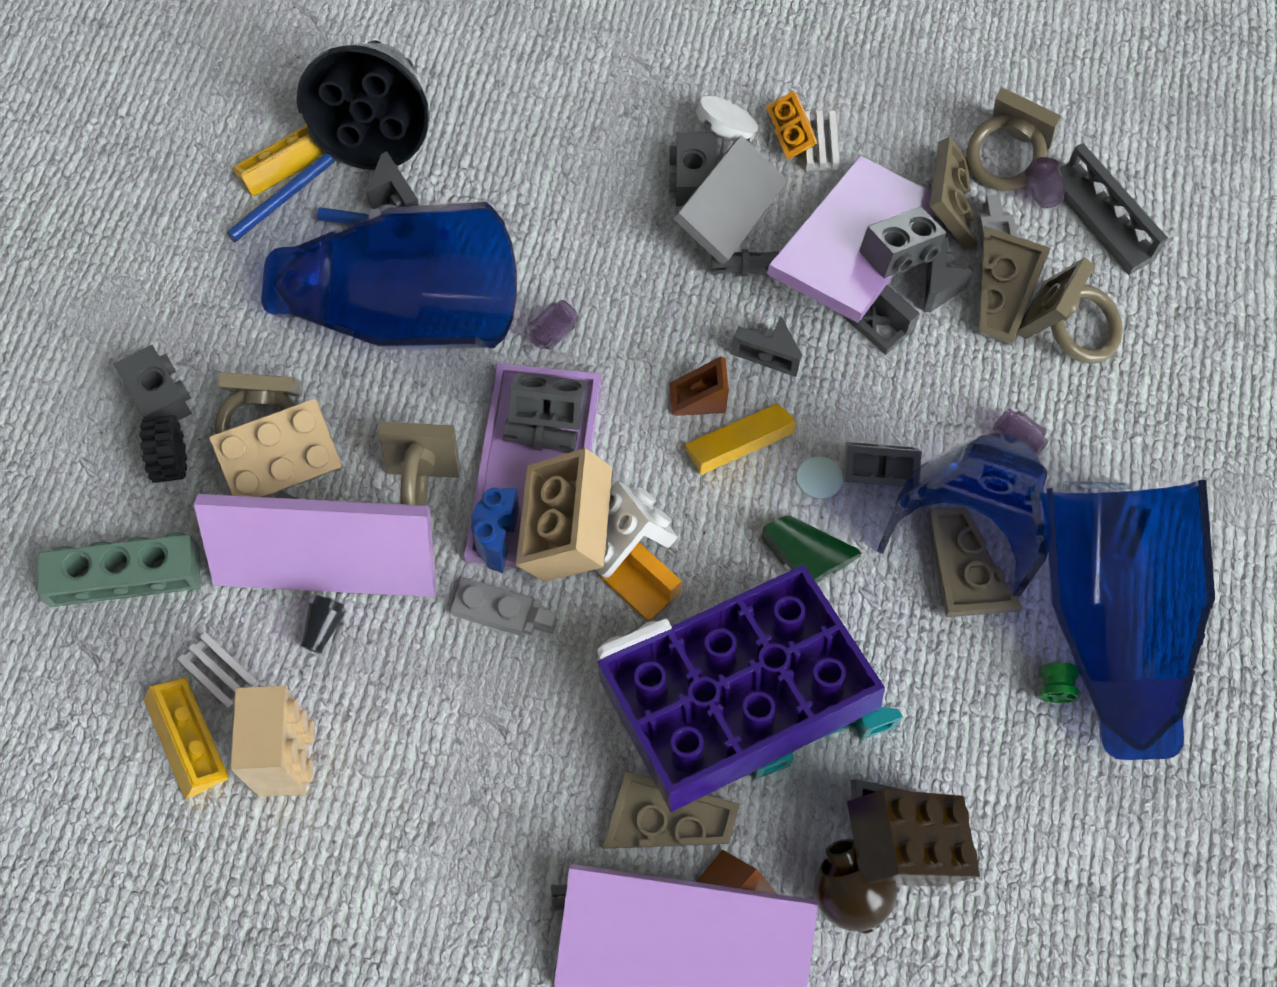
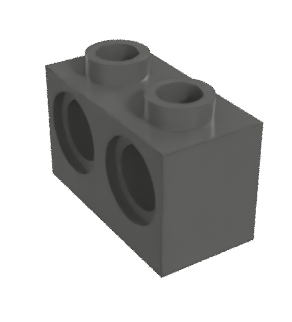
(902, 242)
(547, 401)
(879, 463)

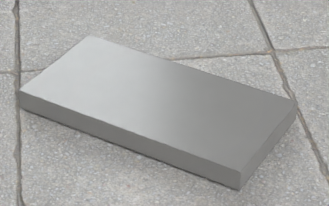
(731, 200)

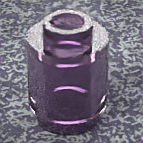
(1045, 182)
(552, 325)
(1023, 428)

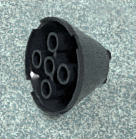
(364, 104)

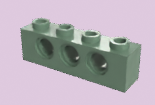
(59, 570)

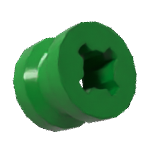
(1059, 682)

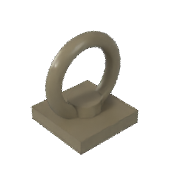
(1022, 121)
(1058, 301)
(255, 391)
(417, 453)

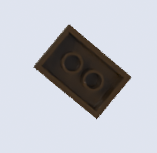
(913, 838)

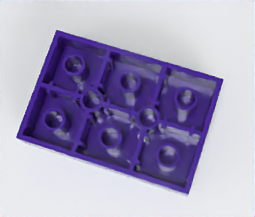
(739, 686)

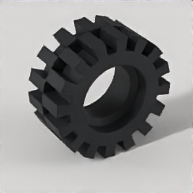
(163, 448)

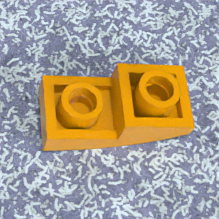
(791, 125)

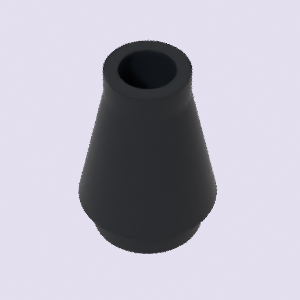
(321, 622)

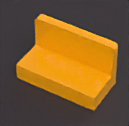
(644, 583)

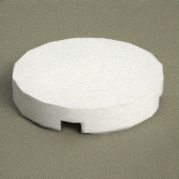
(726, 118)

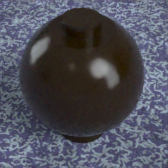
(846, 897)

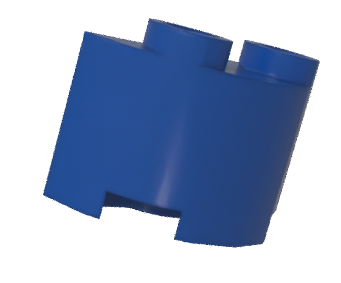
(491, 521)

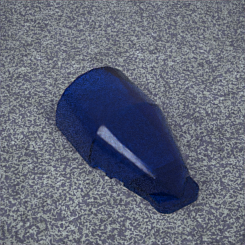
(403, 279)
(996, 478)
(1134, 606)

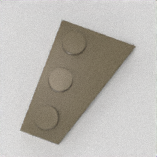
(949, 191)
(1008, 282)
(965, 569)
(646, 821)

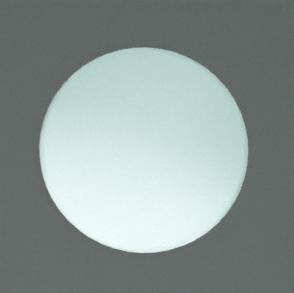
(819, 477)

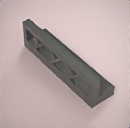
(1105, 213)
(891, 311)

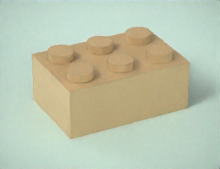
(277, 451)
(564, 515)
(271, 741)

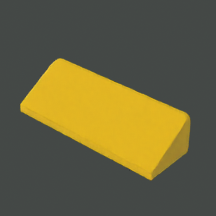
(277, 161)
(740, 438)
(185, 737)

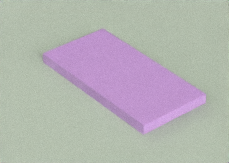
(825, 252)
(506, 462)
(317, 545)
(680, 933)

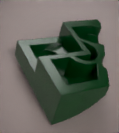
(801, 544)

